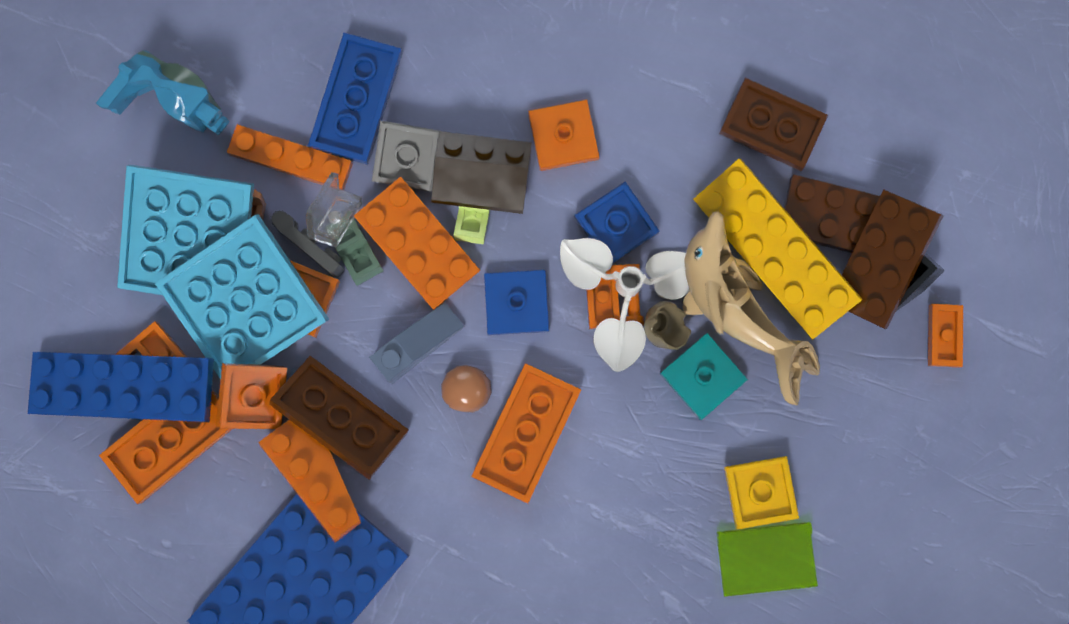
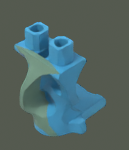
(176, 87)

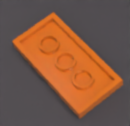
(416, 243)
(526, 433)
(159, 451)

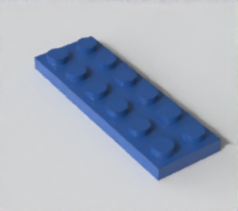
(121, 386)

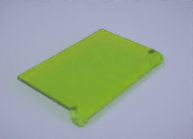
(766, 559)

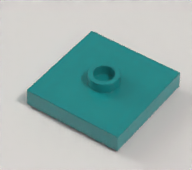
(703, 376)

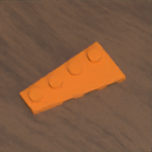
(313, 476)

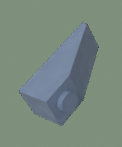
(416, 343)

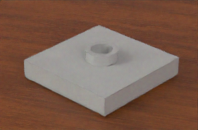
(407, 154)

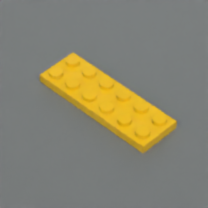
(778, 249)

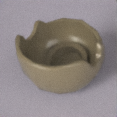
(666, 326)

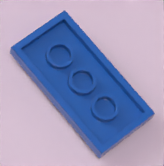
(355, 98)

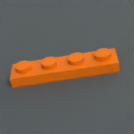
(287, 156)

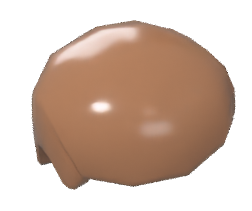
(466, 389)

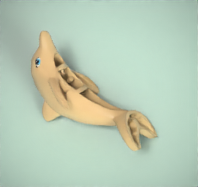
(722, 293)

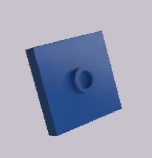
(618, 221)
(516, 302)

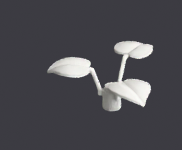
(589, 260)

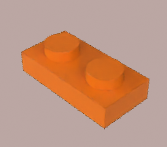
(945, 335)

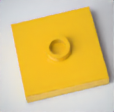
(761, 492)

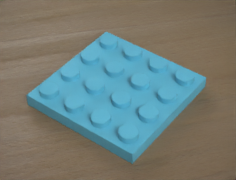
(172, 220)
(242, 298)

